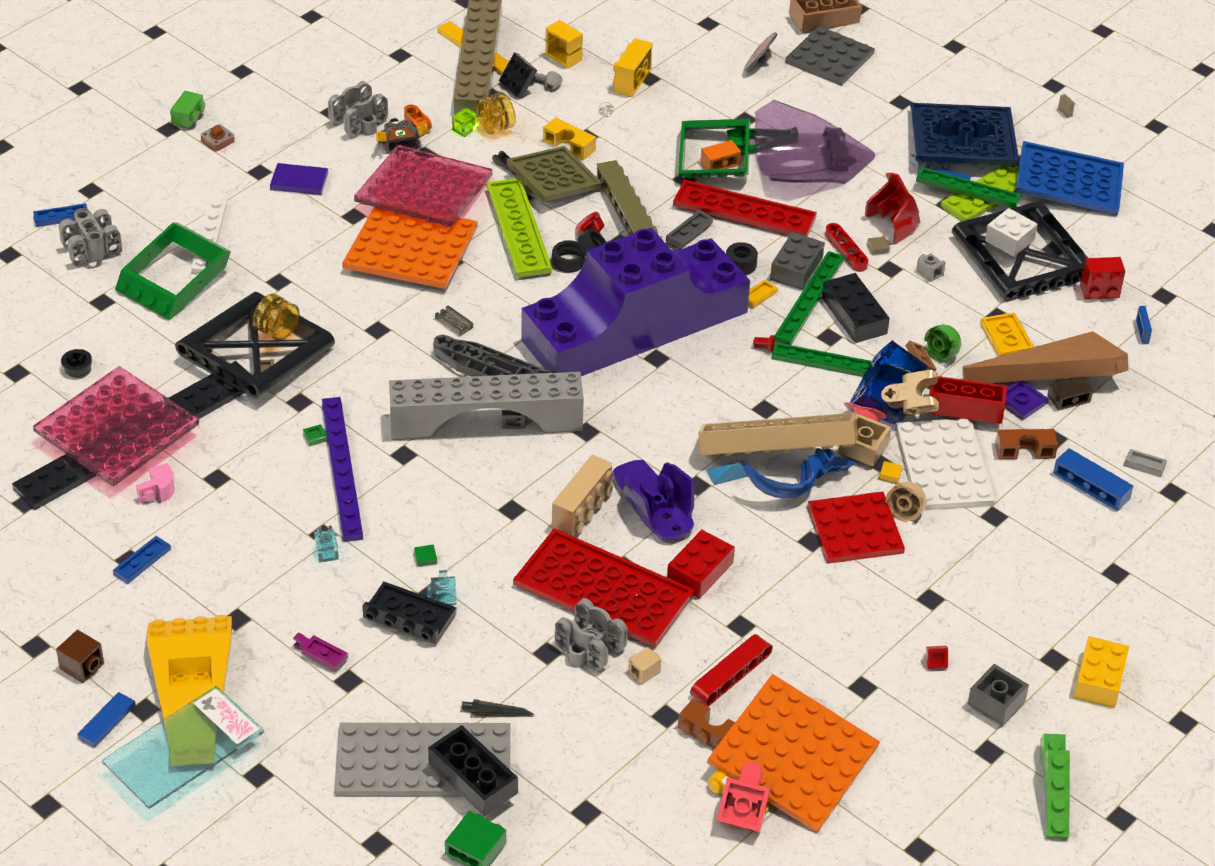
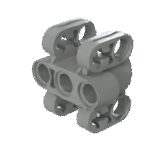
(358, 110)
(90, 236)
(590, 635)

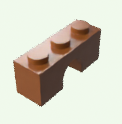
(1040, 441)
(695, 721)

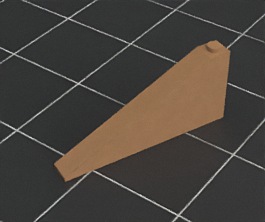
(1067, 358)

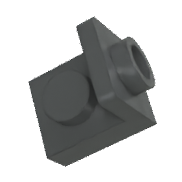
(513, 420)

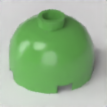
(942, 342)

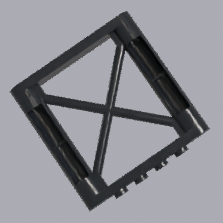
(969, 236)
(194, 348)

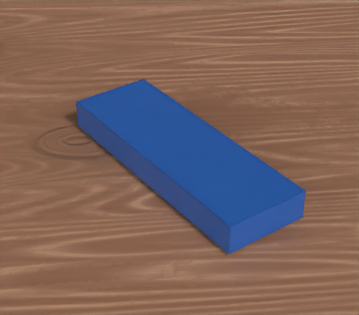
(56, 215)
(141, 559)
(106, 719)

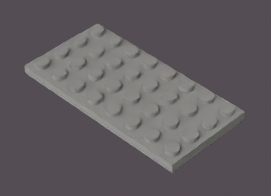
(395, 761)

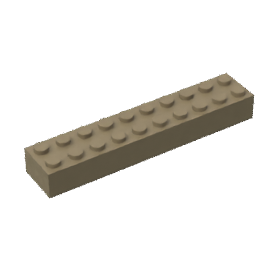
(478, 53)

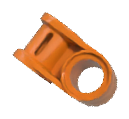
(416, 116)

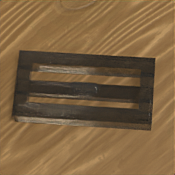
(456, 319)

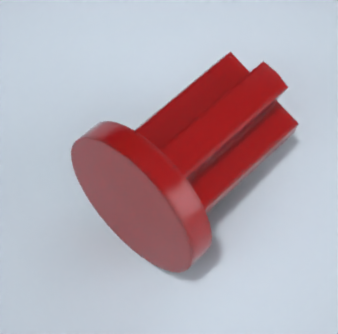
(765, 342)

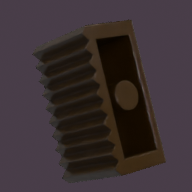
(1070, 392)

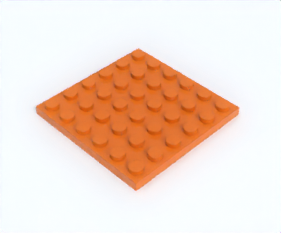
(409, 248)
(803, 750)

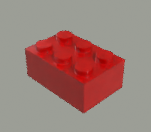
(701, 562)

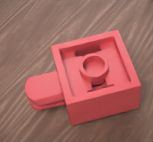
(744, 799)

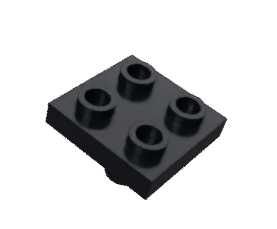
(518, 75)

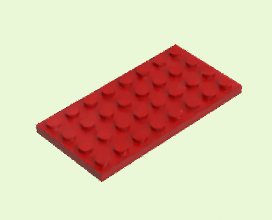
(572, 569)

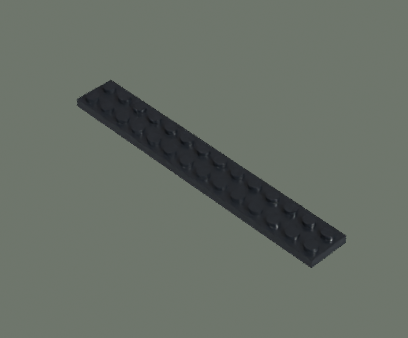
(66, 473)

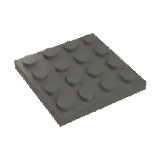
(830, 55)

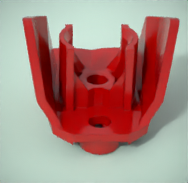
(895, 197)

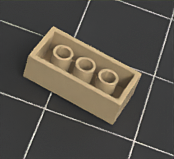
(582, 496)

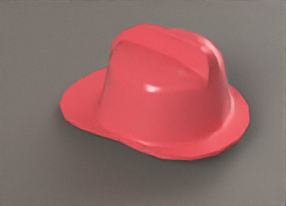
(867, 412)

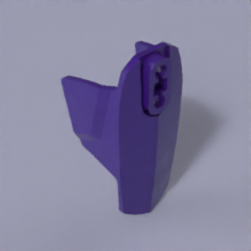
(659, 500)

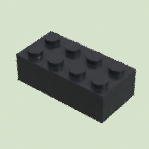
(855, 308)
(473, 770)

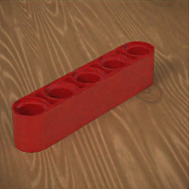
(731, 670)

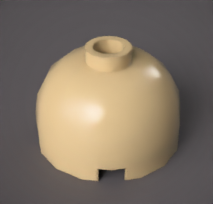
(906, 501)

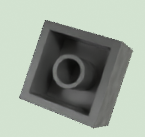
(998, 694)

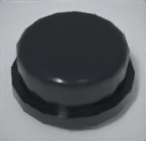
(76, 362)

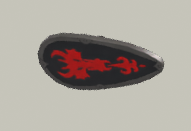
(760, 50)

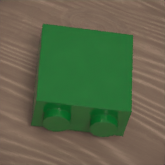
(475, 841)

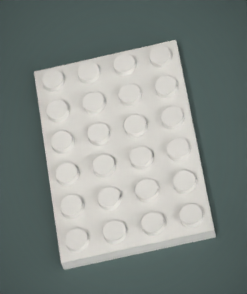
(945, 463)

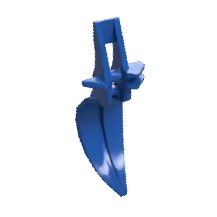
(812, 469)

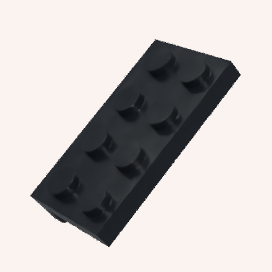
(409, 612)

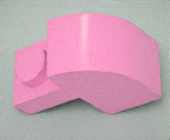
(159, 486)

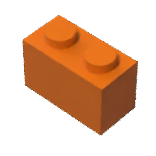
(721, 156)

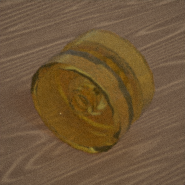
(496, 113)
(276, 317)

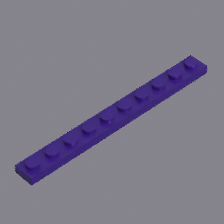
(342, 469)

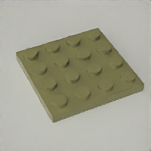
(554, 173)

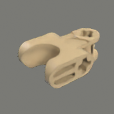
(909, 393)

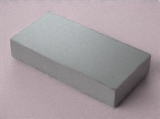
(1145, 462)

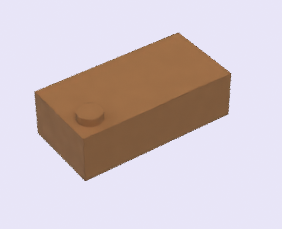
(824, 13)

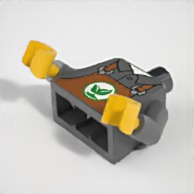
(400, 133)

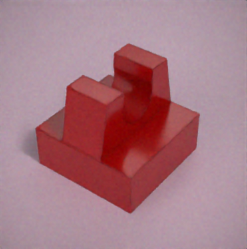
(936, 657)

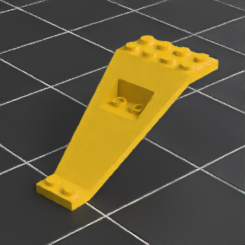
(188, 658)

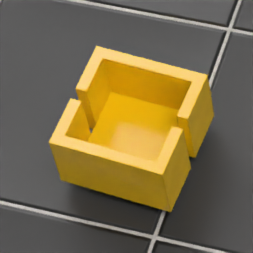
(564, 44)

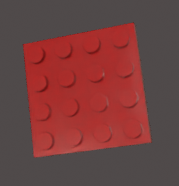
(855, 527)

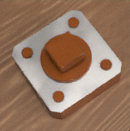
(217, 137)

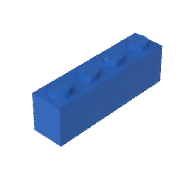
(1093, 479)

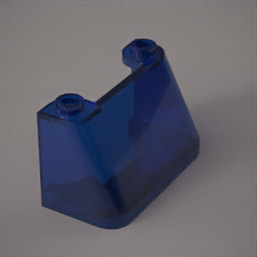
(884, 370)

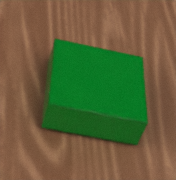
(315, 435)
(425, 555)

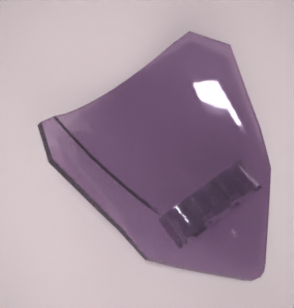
(805, 147)

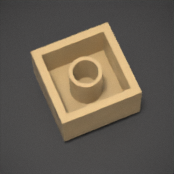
(870, 443)

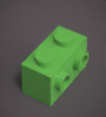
(187, 109)

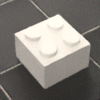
(1011, 232)

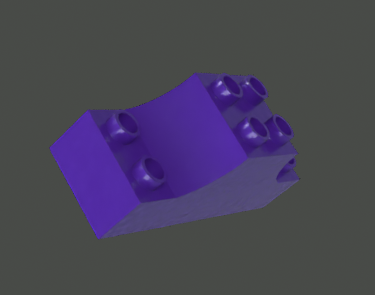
(633, 300)

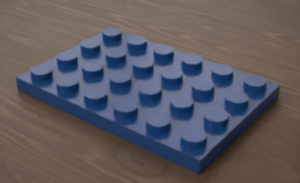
(1070, 177)

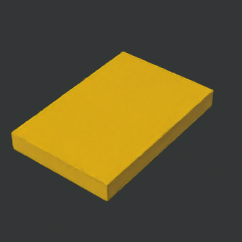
(1006, 333)

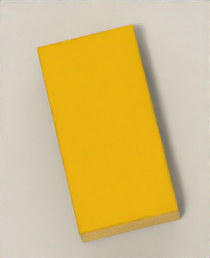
(761, 293)

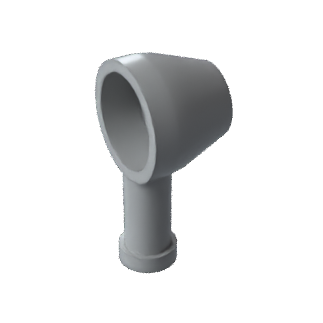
(552, 79)

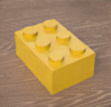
(632, 67)
(1101, 671)

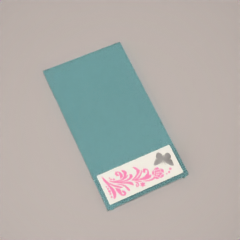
(182, 746)

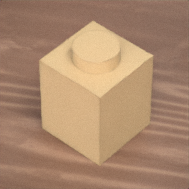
(644, 665)

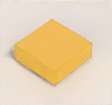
(891, 472)

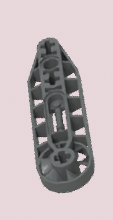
(479, 360)

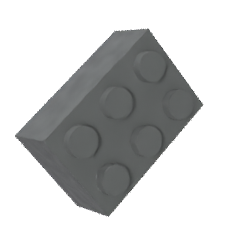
(797, 261)

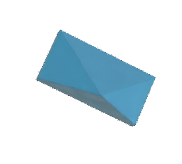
(727, 472)

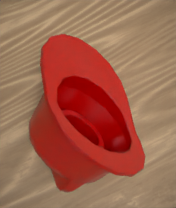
(591, 221)

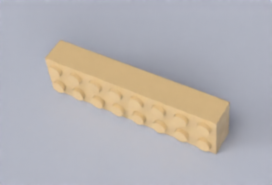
(778, 434)

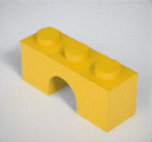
(581, 143)

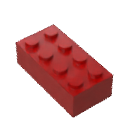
(969, 399)

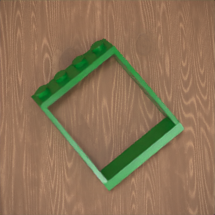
(714, 124)
(153, 295)

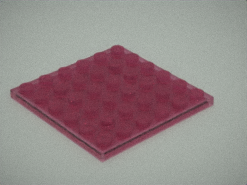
(423, 185)
(116, 425)

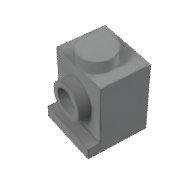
(930, 267)

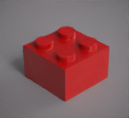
(1102, 278)

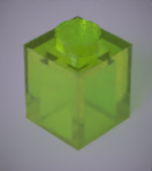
(465, 122)

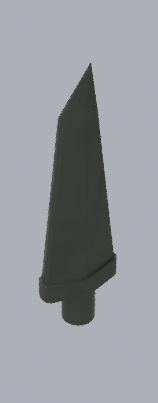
(485, 707)

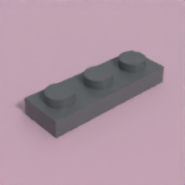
(689, 229)

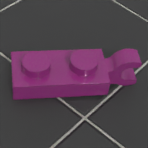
(320, 651)

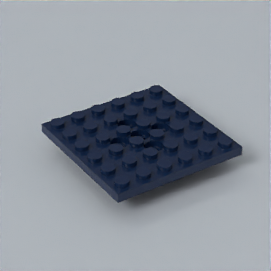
(963, 134)

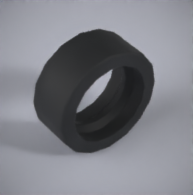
(589, 240)
(567, 265)

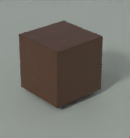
(80, 656)

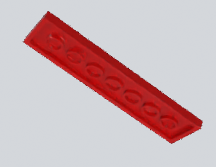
(744, 208)

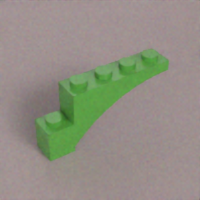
(1056, 776)

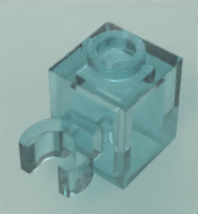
(326, 545)
(443, 588)

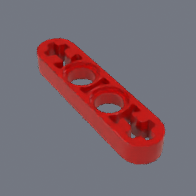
(836, 233)

